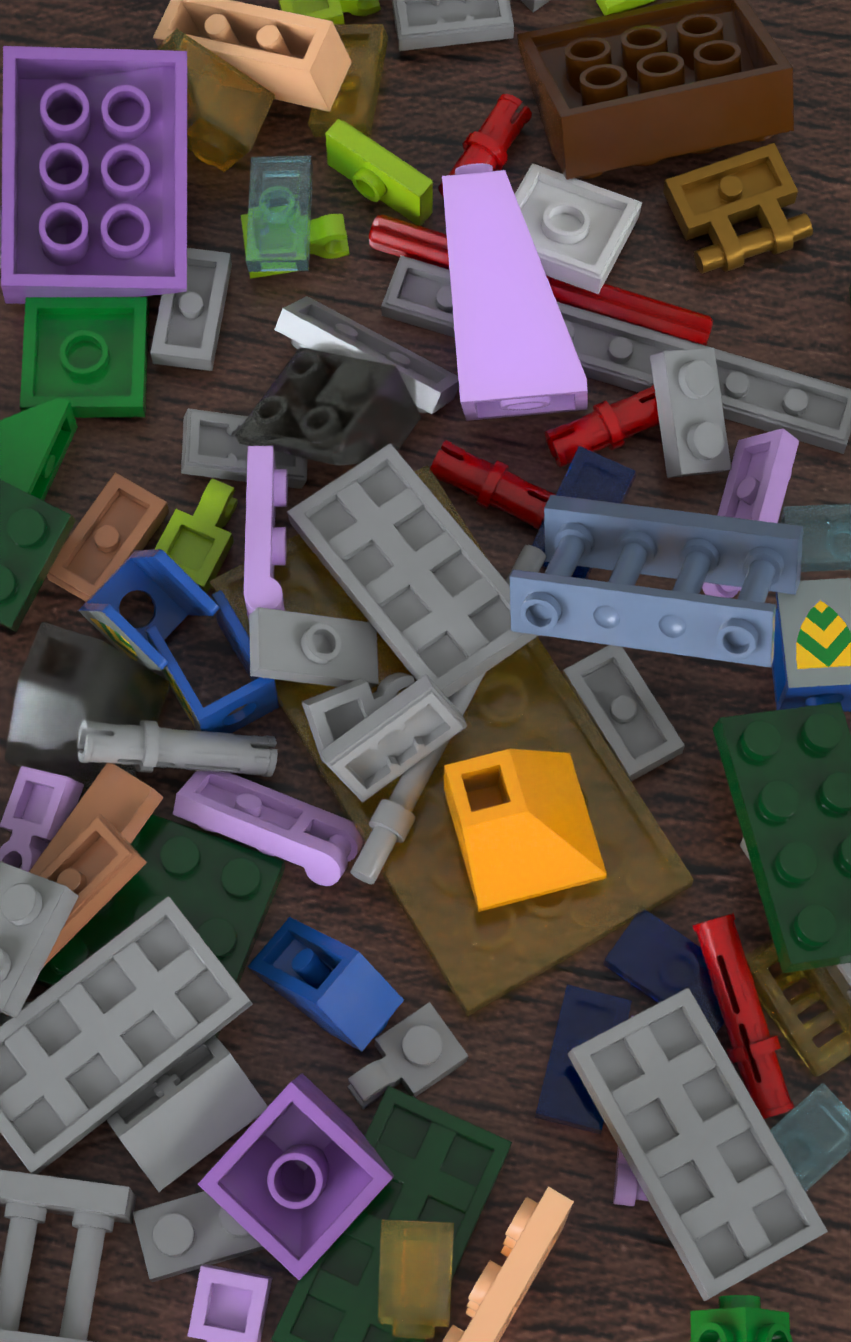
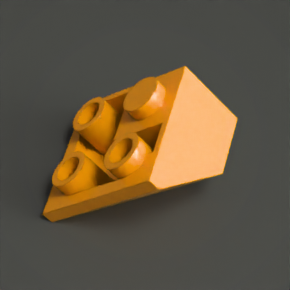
(521, 825)

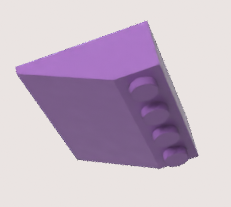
(93, 173)

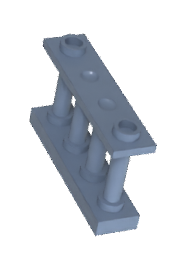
(660, 544)

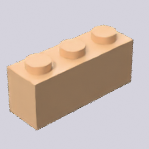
(281, 50)

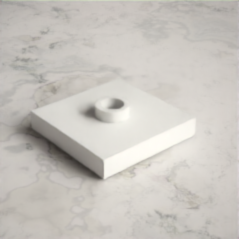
(575, 226)

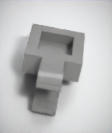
(413, 1053)

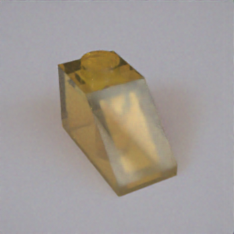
(222, 104)
(415, 1277)

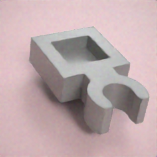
(346, 706)

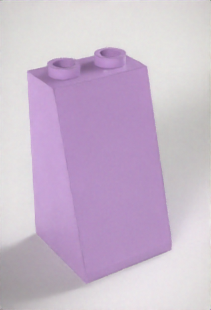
(505, 315)

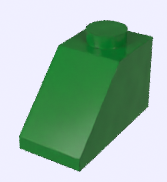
(35, 445)

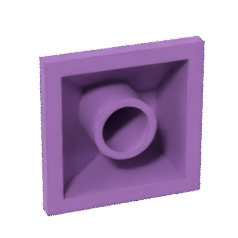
(298, 1176)

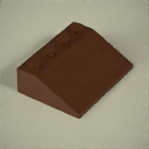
(657, 84)

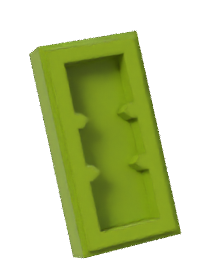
(379, 172)

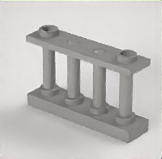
(93, 1210)

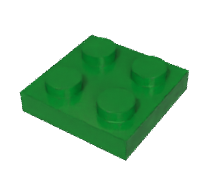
(86, 354)

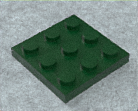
(212, 882)

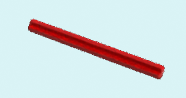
(431, 247)

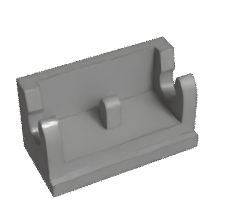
(187, 1113)

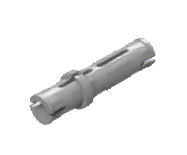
(155, 746)

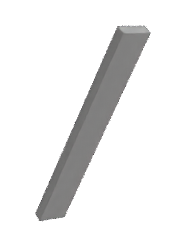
(621, 353)

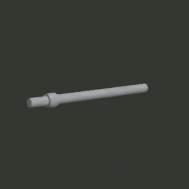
(394, 816)

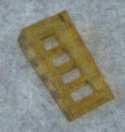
(785, 1012)

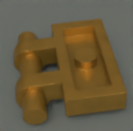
(733, 192)

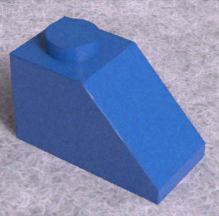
(327, 983)

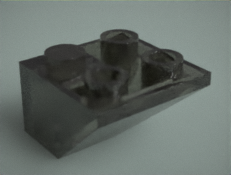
(332, 409)
(73, 681)

